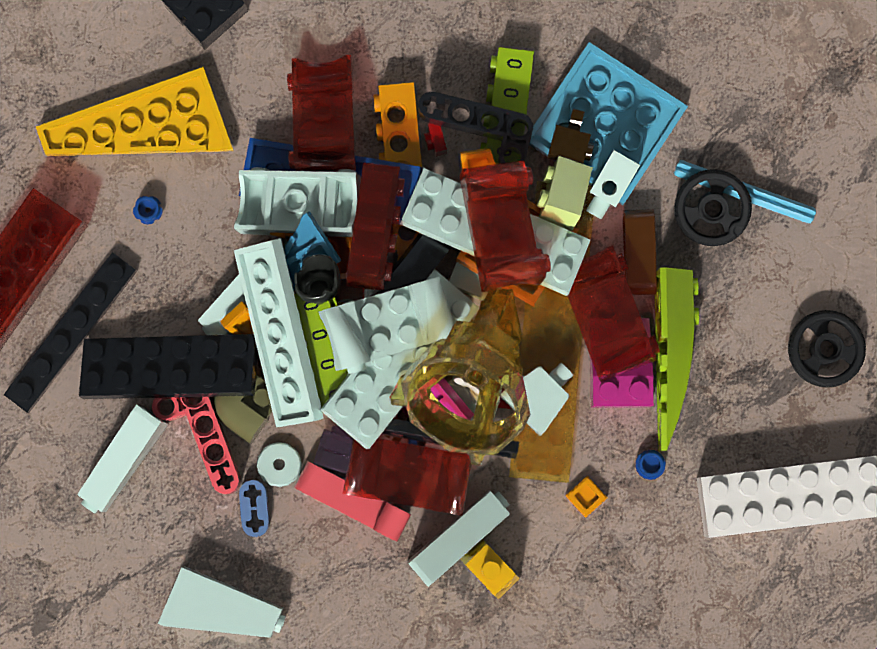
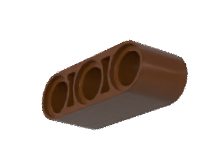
(640, 250)

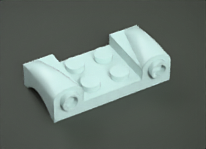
(280, 198)
(387, 324)

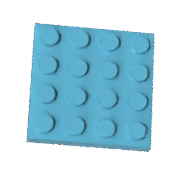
(620, 114)

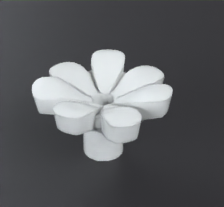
(465, 390)

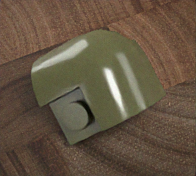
(245, 414)

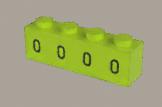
(509, 92)
(319, 347)

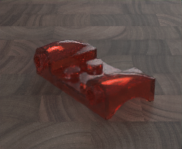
(322, 115)
(502, 225)
(610, 316)
(409, 475)

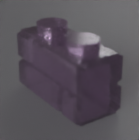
(334, 449)

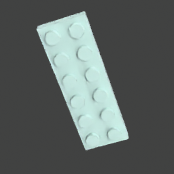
(440, 213)
(278, 333)
(362, 399)

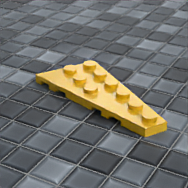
(160, 118)

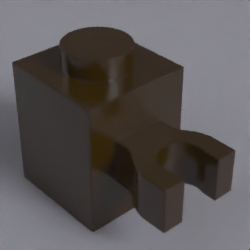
(570, 141)

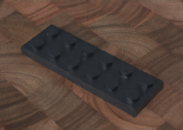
(168, 367)

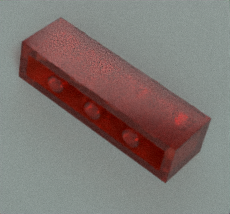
(374, 227)

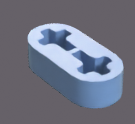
(246, 508)

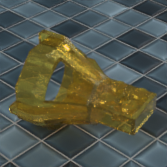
(489, 359)

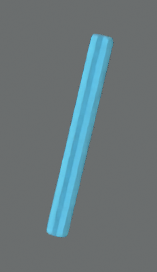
(758, 196)

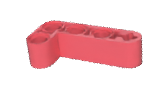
(205, 440)
(374, 513)

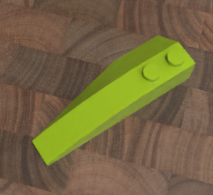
(675, 336)

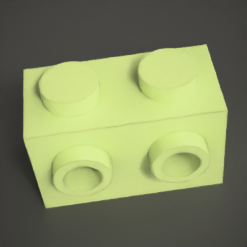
(564, 193)

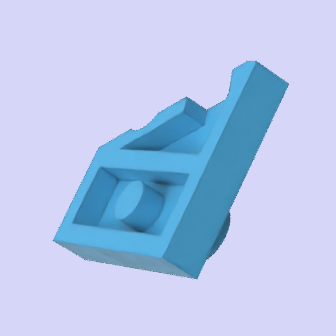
(305, 242)

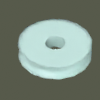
(266, 467)

